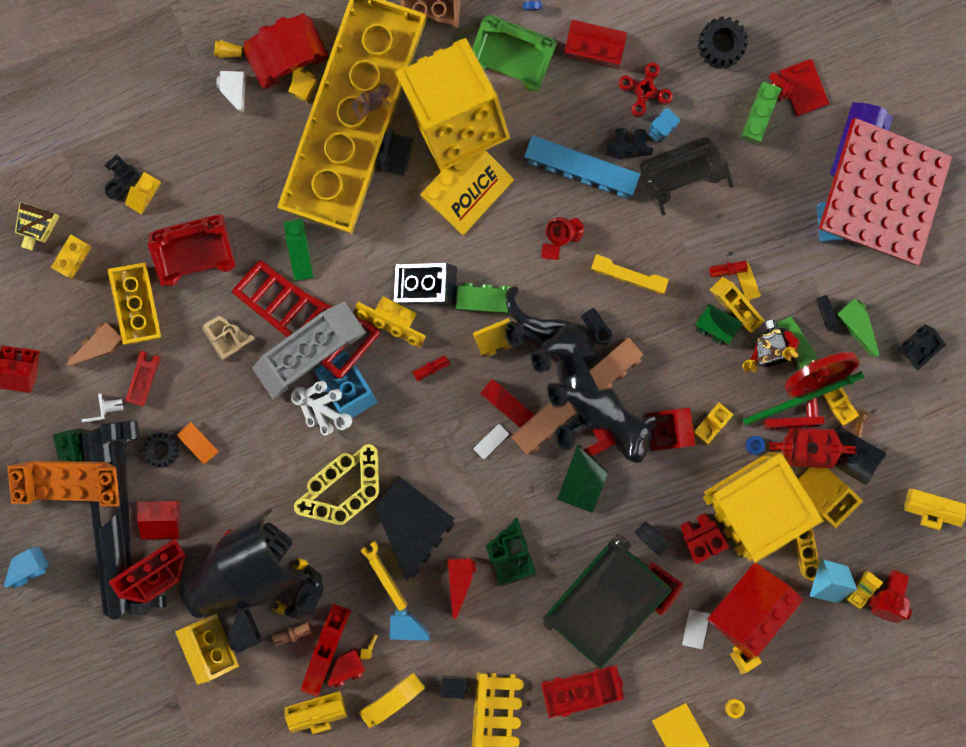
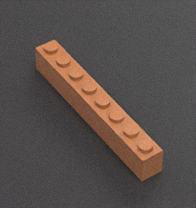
(604, 372)

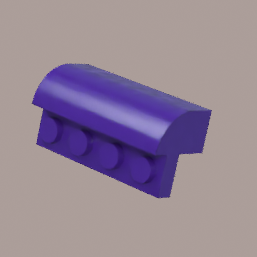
(866, 112)

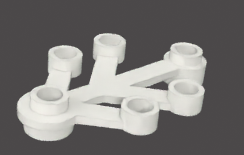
(301, 397)

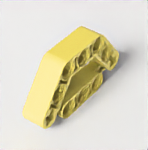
(326, 483)

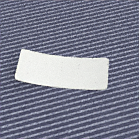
(491, 441)

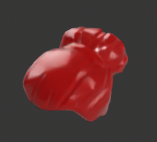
(562, 231)

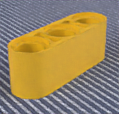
(812, 560)

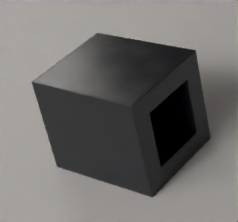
(454, 687)

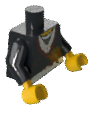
(306, 595)

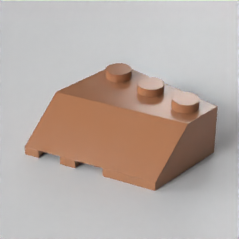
(439, 10)

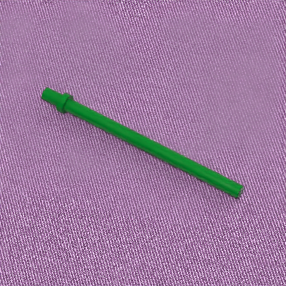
(850, 379)

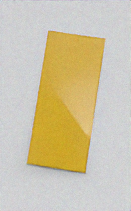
(749, 284)

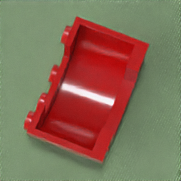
(284, 49)

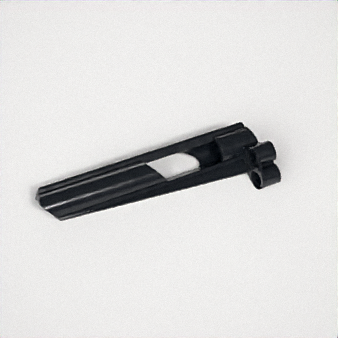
(112, 538)

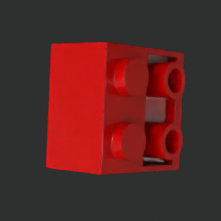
(18, 368)

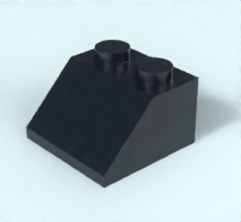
(244, 631)

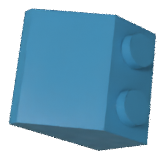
(407, 627)

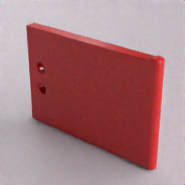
(808, 89)

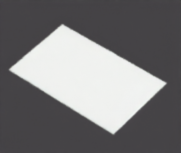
(695, 629)

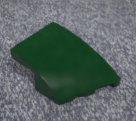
(583, 481)
(511, 555)

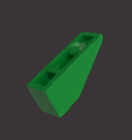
(298, 249)

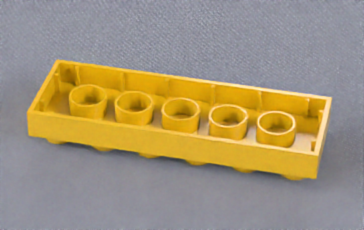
(336, 147)

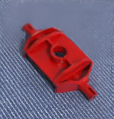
(796, 443)

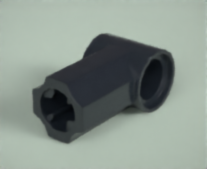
(595, 325)

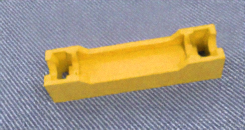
(652, 283)

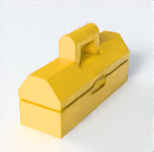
(929, 504)
(315, 711)

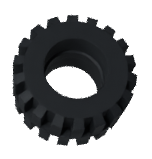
(727, 27)

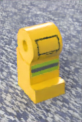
(865, 588)

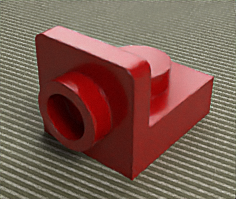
(779, 81)

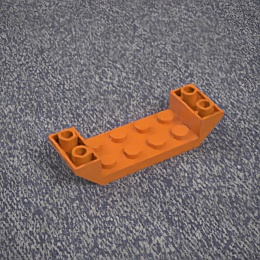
(63, 482)

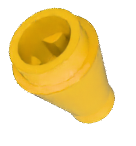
(226, 50)

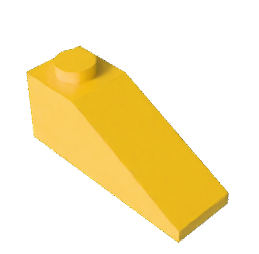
(736, 304)

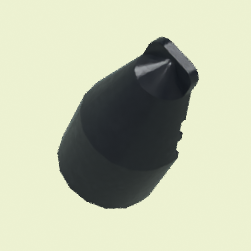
(237, 573)

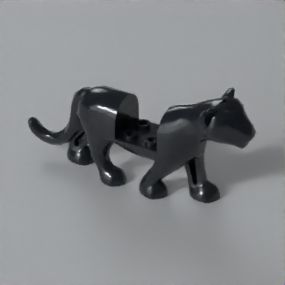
(572, 352)

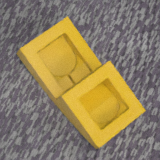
(841, 406)
(712, 423)

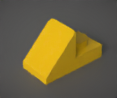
(142, 193)

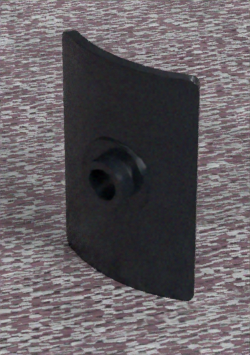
(864, 461)

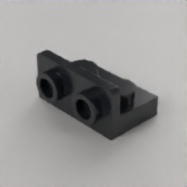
(922, 346)

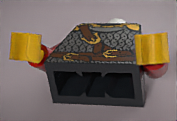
(773, 348)

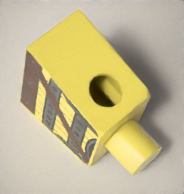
(34, 224)

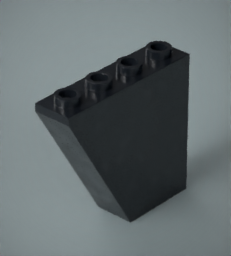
(412, 525)

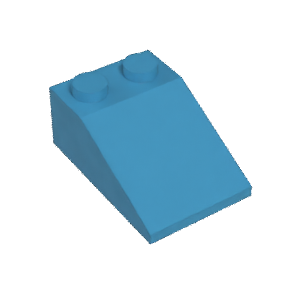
(354, 389)

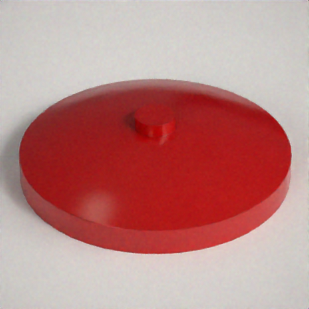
(821, 373)

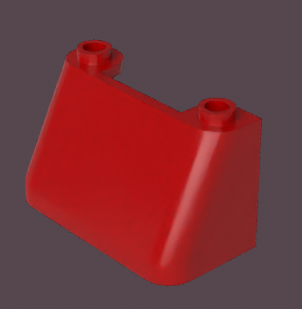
(191, 248)

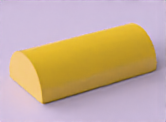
(134, 304)

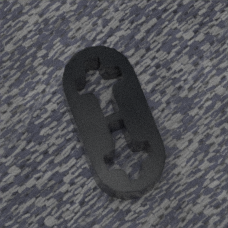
(827, 313)

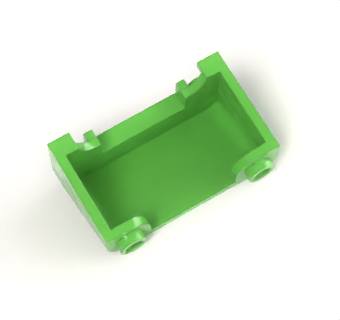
(514, 51)

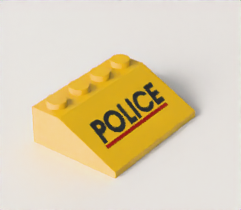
(467, 190)

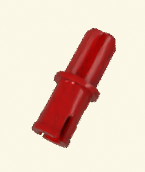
(728, 269)
(431, 368)

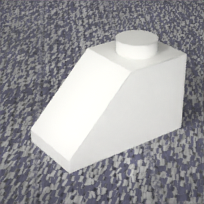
(233, 87)

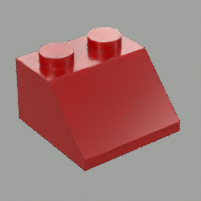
(672, 429)
(159, 519)

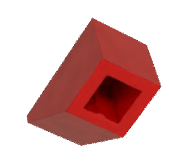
(346, 666)

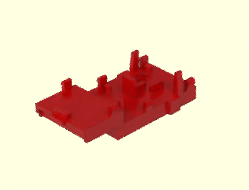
(582, 691)

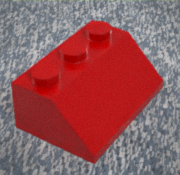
(595, 44)

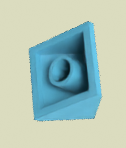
(832, 582)

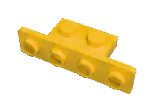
(393, 319)

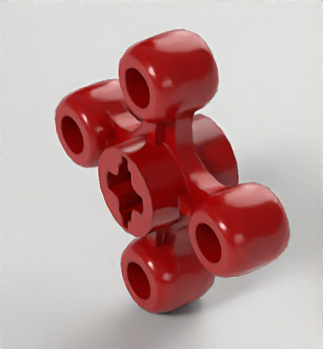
(653, 92)

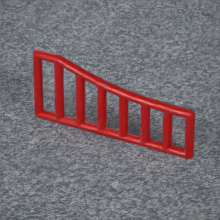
(305, 297)

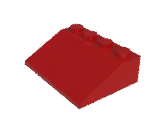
(755, 610)

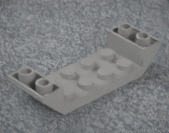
(307, 348)

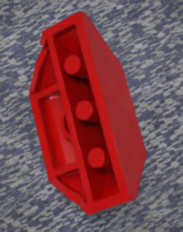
(151, 574)

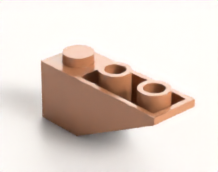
(102, 343)

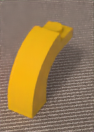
(391, 701)

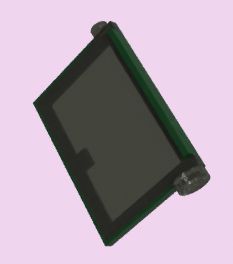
(607, 602)

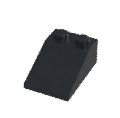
(425, 283)

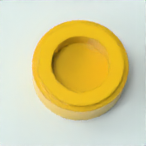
(734, 708)

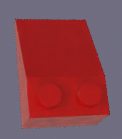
(460, 578)

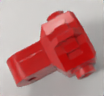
(892, 602)

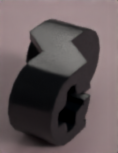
(140, 608)

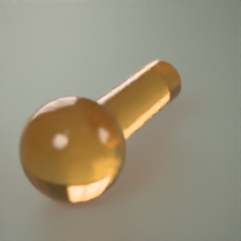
(860, 421)

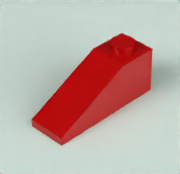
(506, 403)

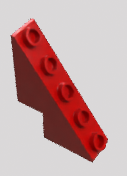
(325, 650)

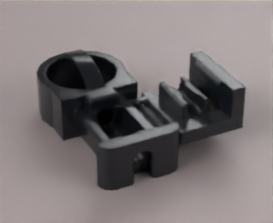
(125, 175)

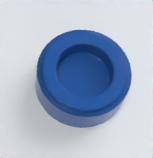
(532, 5)
(755, 445)

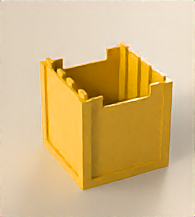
(453, 104)
(762, 506)

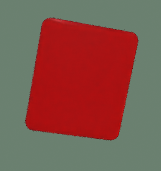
(550, 251)

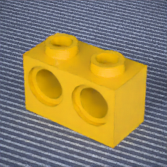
(71, 256)

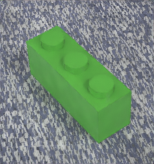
(760, 113)
(482, 298)

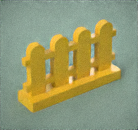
(493, 702)

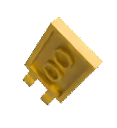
(384, 576)

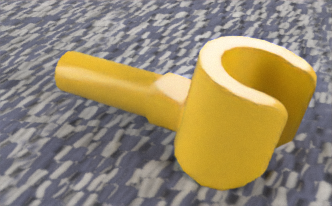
(367, 653)

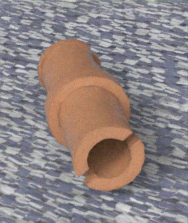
(292, 634)

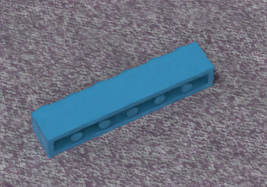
(582, 167)

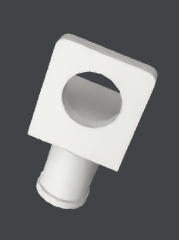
(106, 406)

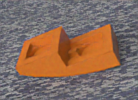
(197, 443)

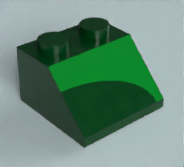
(717, 325)

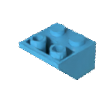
(24, 566)

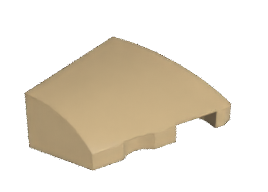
(225, 337)

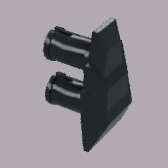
(622, 149)

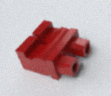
(703, 536)

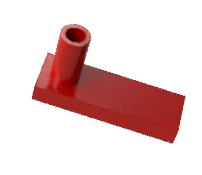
(811, 420)

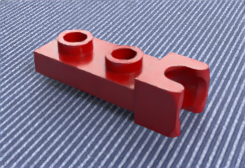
(142, 379)

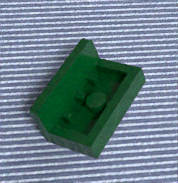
(69, 445)

